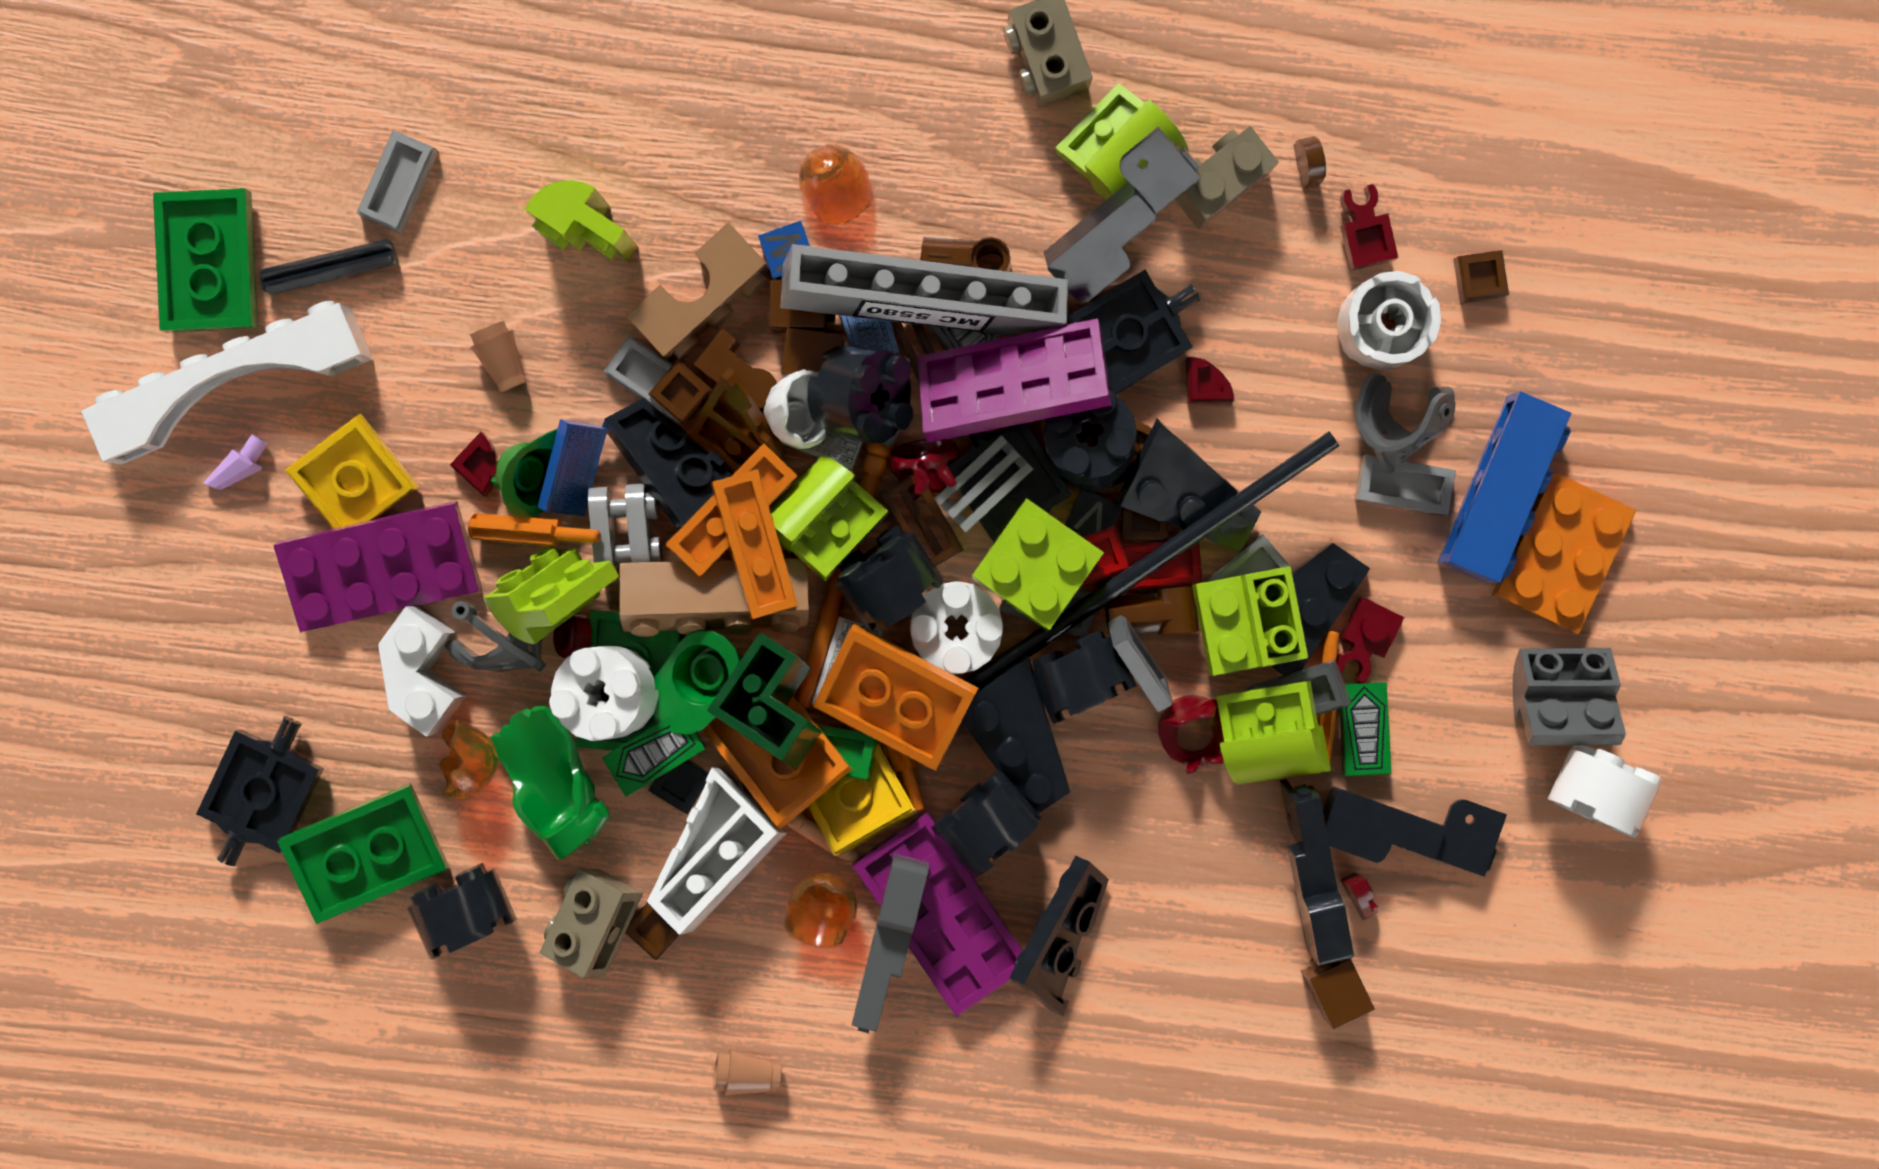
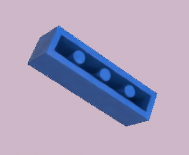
(1505, 488)

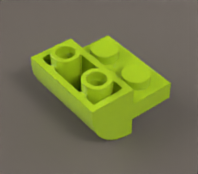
(1109, 133)
(574, 215)
(825, 516)
(547, 592)
(1250, 621)
(1272, 733)

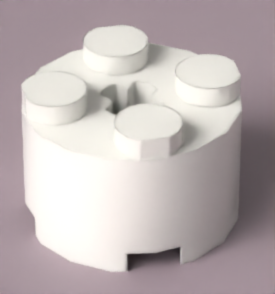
(1407, 302)
(983, 627)
(578, 696)
(1605, 789)

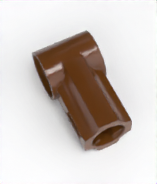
(964, 252)
(1162, 612)

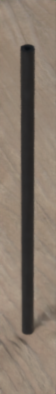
(1160, 557)

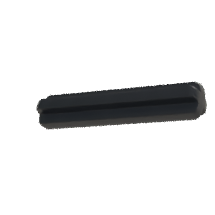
(328, 266)

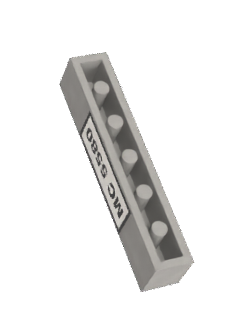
(921, 292)

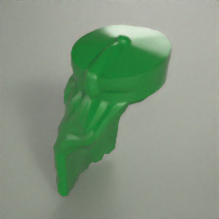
(549, 781)

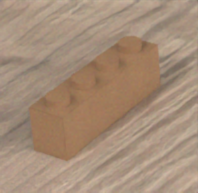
(675, 598)

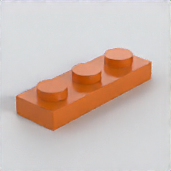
(703, 535)
(754, 544)

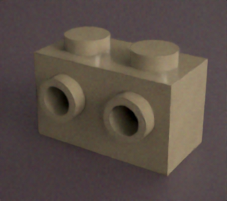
(1048, 51)
(1227, 175)
(590, 922)

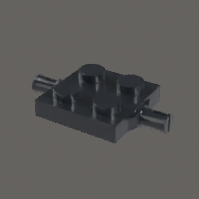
(1138, 328)
(1040, 486)
(259, 790)

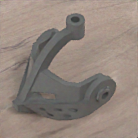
(1375, 419)
(508, 656)

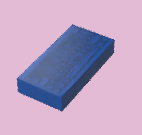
(572, 468)

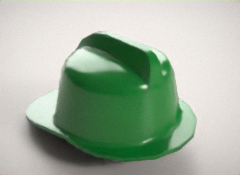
(522, 474)
(693, 680)

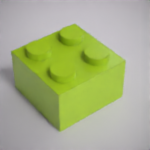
(1037, 565)

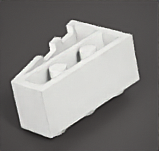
(715, 852)

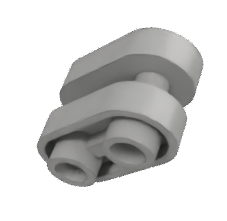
(639, 509)

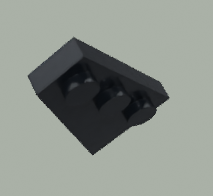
(666, 460)
(1180, 488)
(1322, 591)
(1016, 734)
(1052, 949)

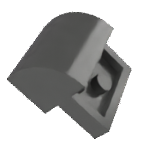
(1568, 696)

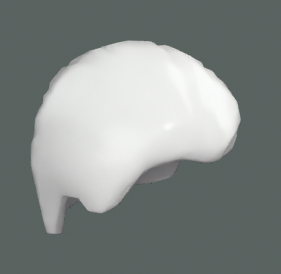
(789, 412)

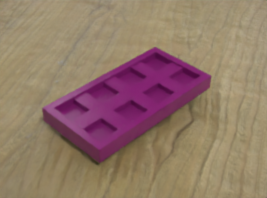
(1013, 380)
(378, 566)
(957, 929)

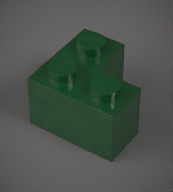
(757, 698)

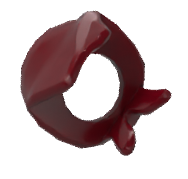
(927, 462)
(1180, 714)

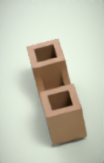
(733, 272)

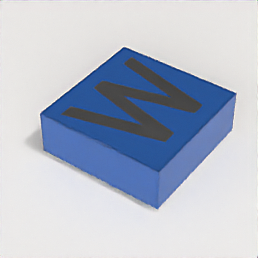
(778, 243)

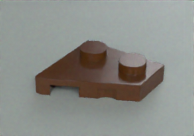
(733, 423)

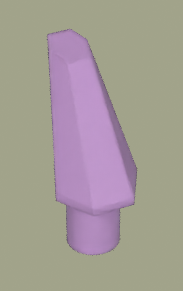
(238, 464)

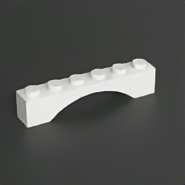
(144, 417)

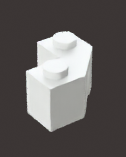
(406, 661)

